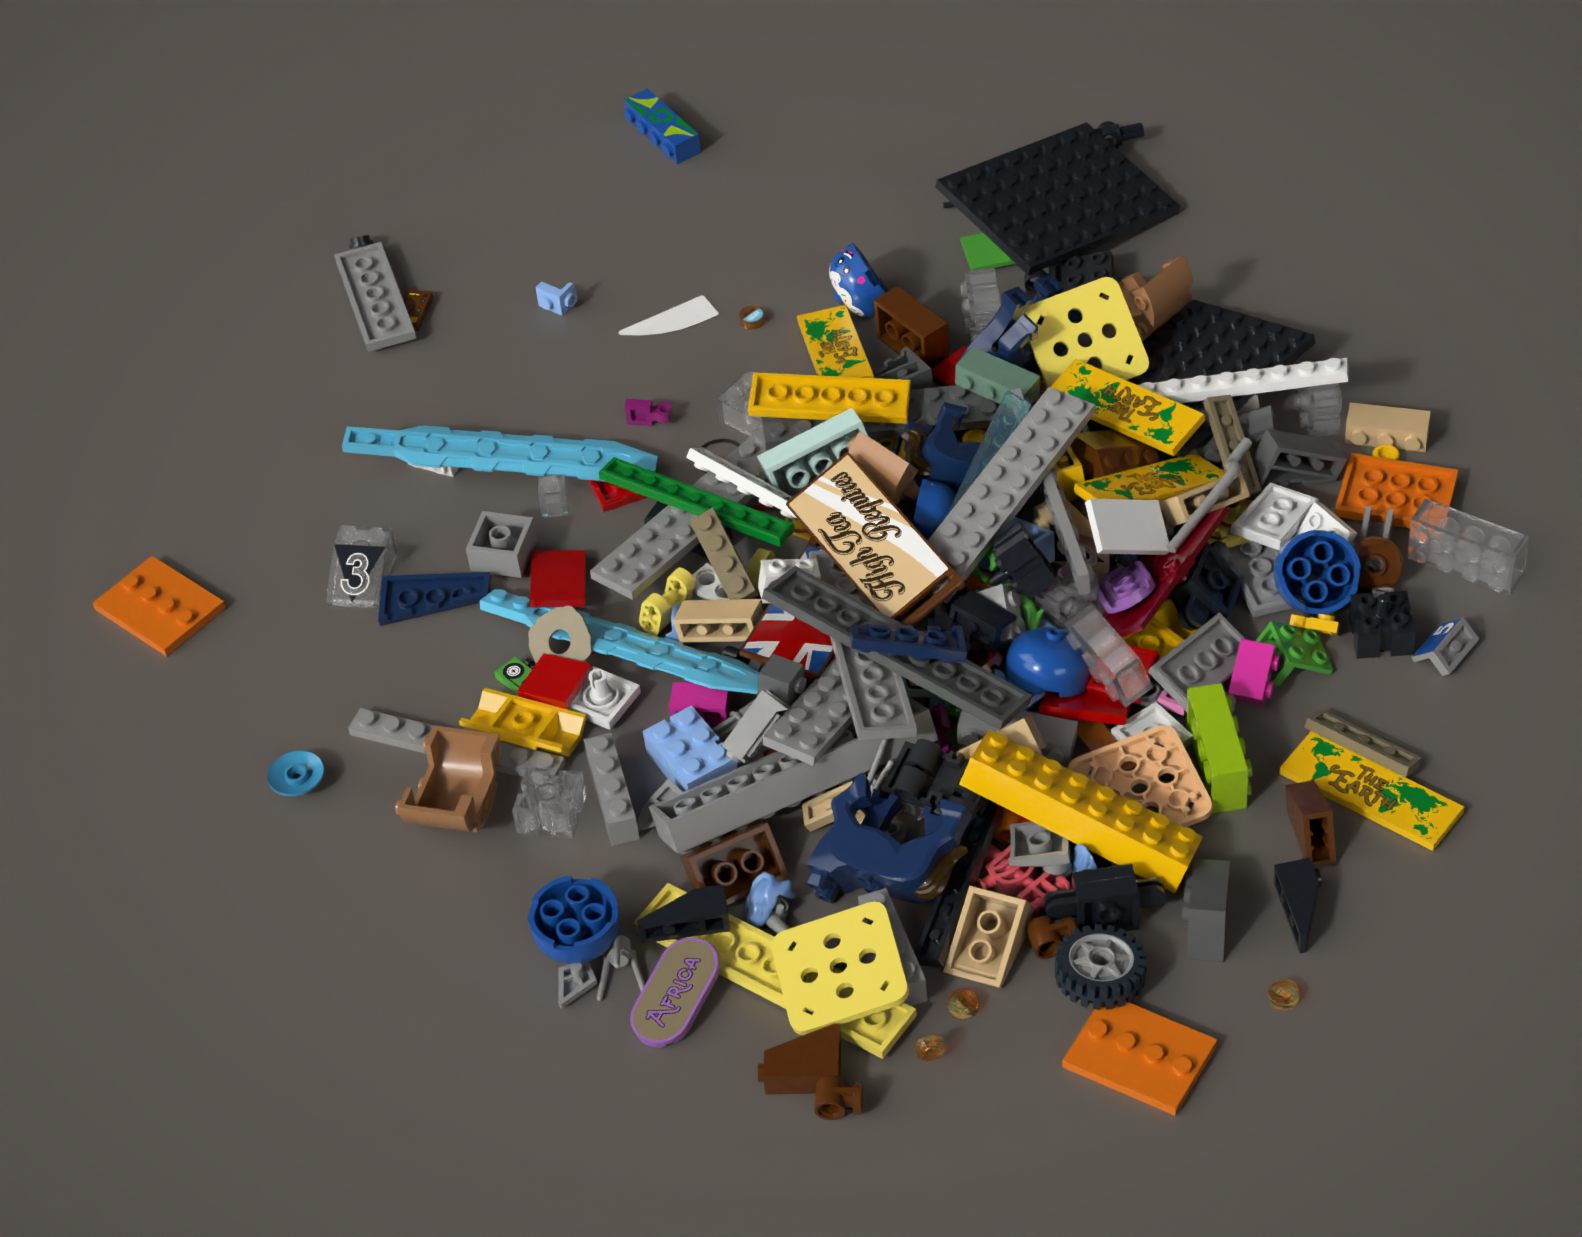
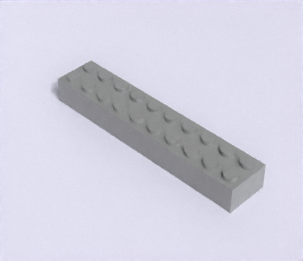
(770, 785)

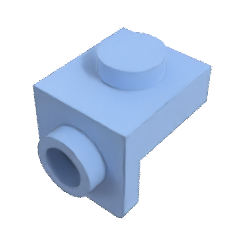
(556, 299)

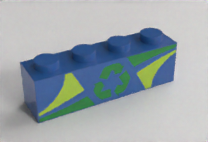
(662, 126)

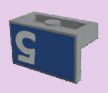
(1447, 645)

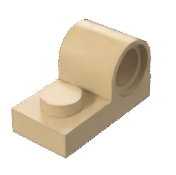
(819, 812)

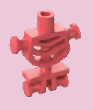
(1014, 879)

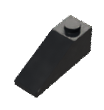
(1298, 892)
(693, 914)

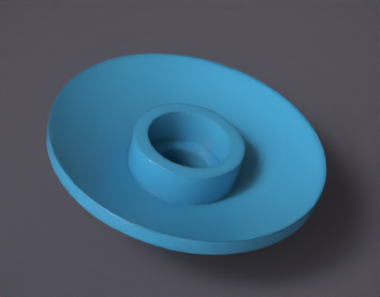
(295, 773)

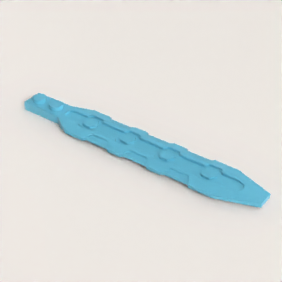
(494, 451)
(636, 646)

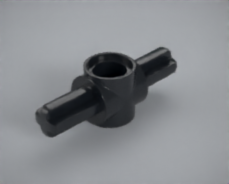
(1120, 133)

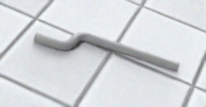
(1233, 469)

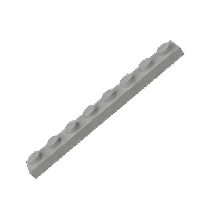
(411, 736)

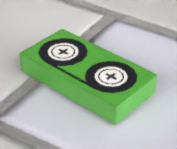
(512, 674)

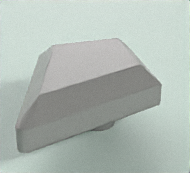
(574, 981)

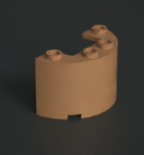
(1159, 299)
(888, 471)
(458, 782)

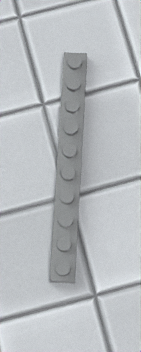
(1067, 534)

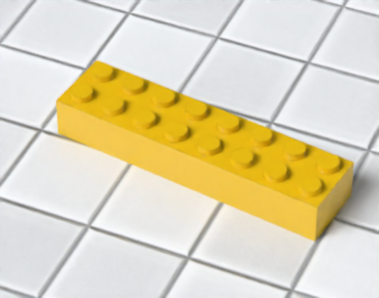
(1080, 809)

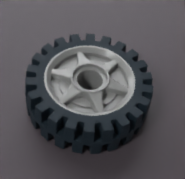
(1100, 966)

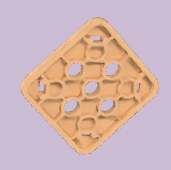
(1151, 763)

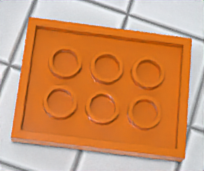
(1392, 485)
(159, 605)
(1140, 1055)

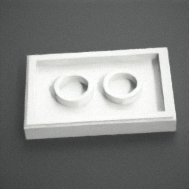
(1273, 516)
(1127, 526)

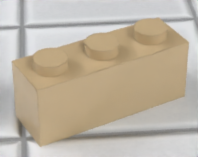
(1387, 426)
(1182, 506)
(717, 620)

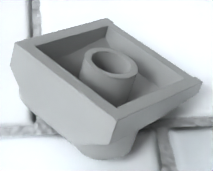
(1039, 847)

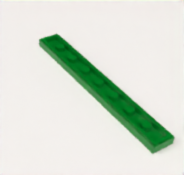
(696, 501)

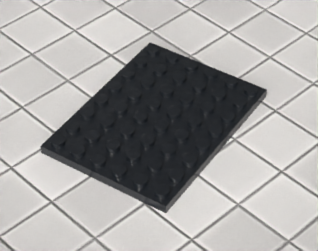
(1057, 197)
(1215, 341)

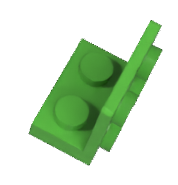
(983, 253)
(1297, 649)

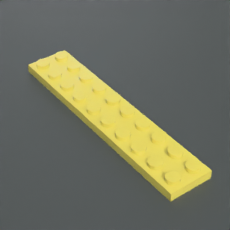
(749, 961)

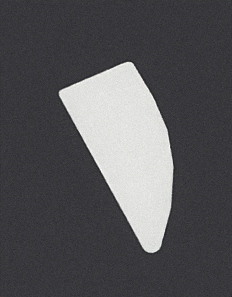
(674, 319)

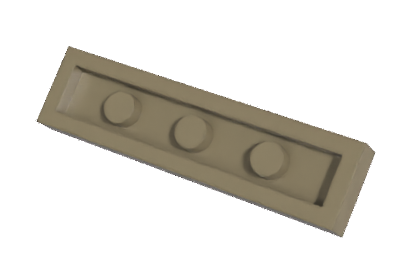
(1228, 435)
(723, 556)
(1363, 742)

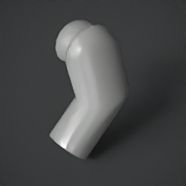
(778, 916)

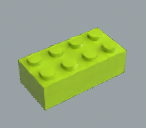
(1218, 747)

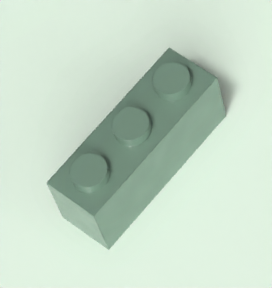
(994, 377)

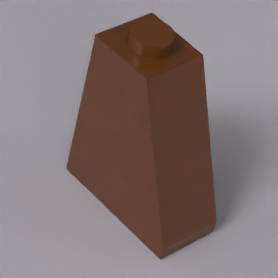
(1311, 822)
(802, 1062)

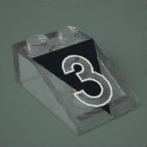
(358, 564)

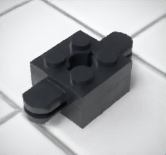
(1209, 588)
(1106, 898)

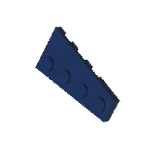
(425, 594)
(906, 640)

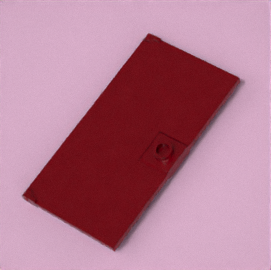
(1166, 572)

